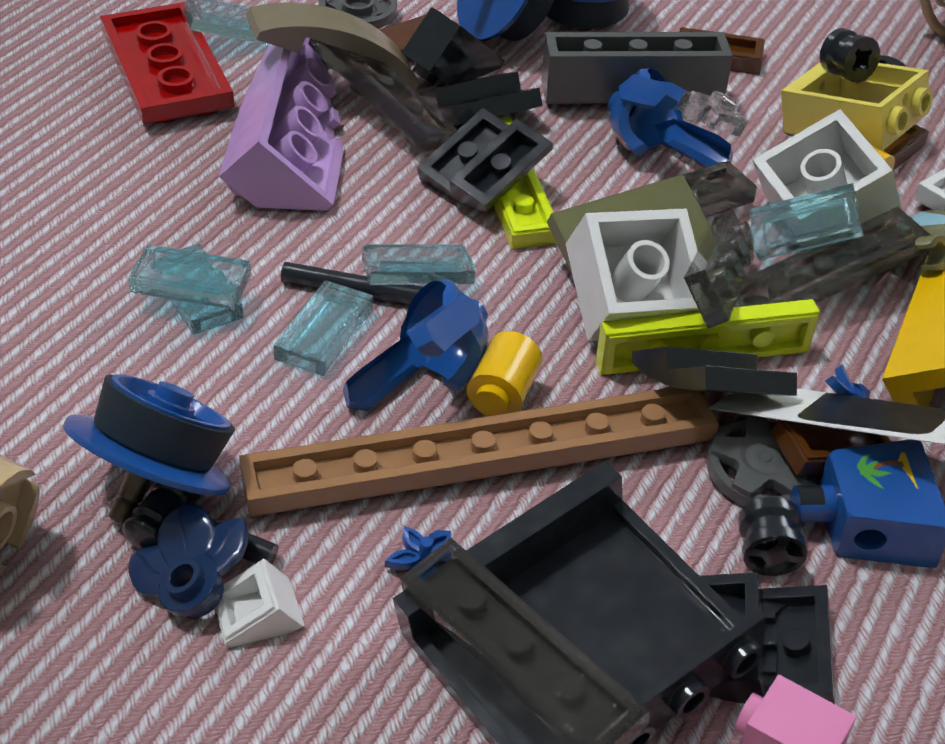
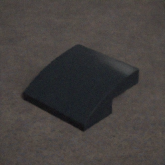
(495, 93)
(483, 160)
(713, 371)
(795, 636)

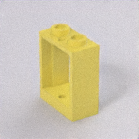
(878, 107)

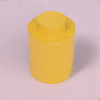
(504, 374)

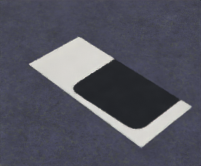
(844, 412)

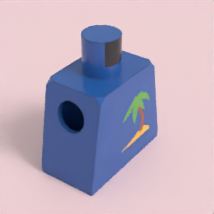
(878, 504)

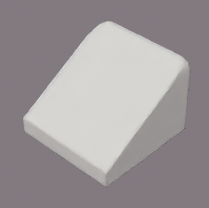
(258, 606)

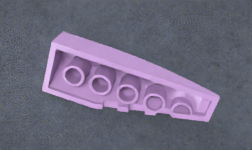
(285, 136)

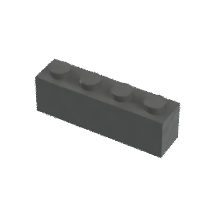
(594, 64)

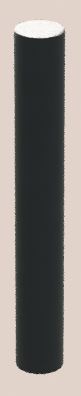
(315, 276)

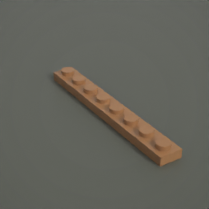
(473, 449)

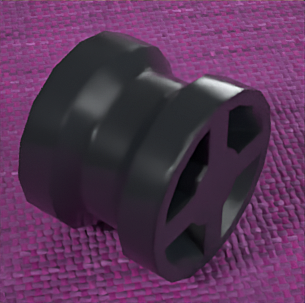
(849, 55)
(772, 536)

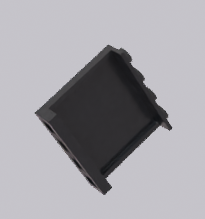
(613, 595)

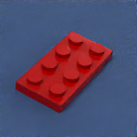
(166, 64)

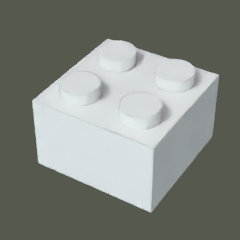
(826, 158)
(631, 265)

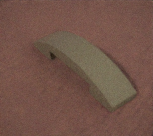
(290, 24)

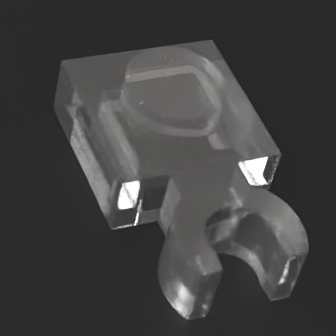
(713, 110)

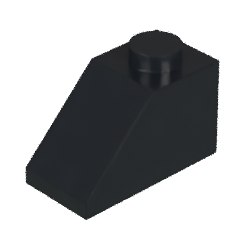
(448, 51)

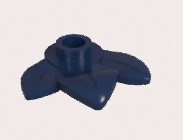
(188, 561)

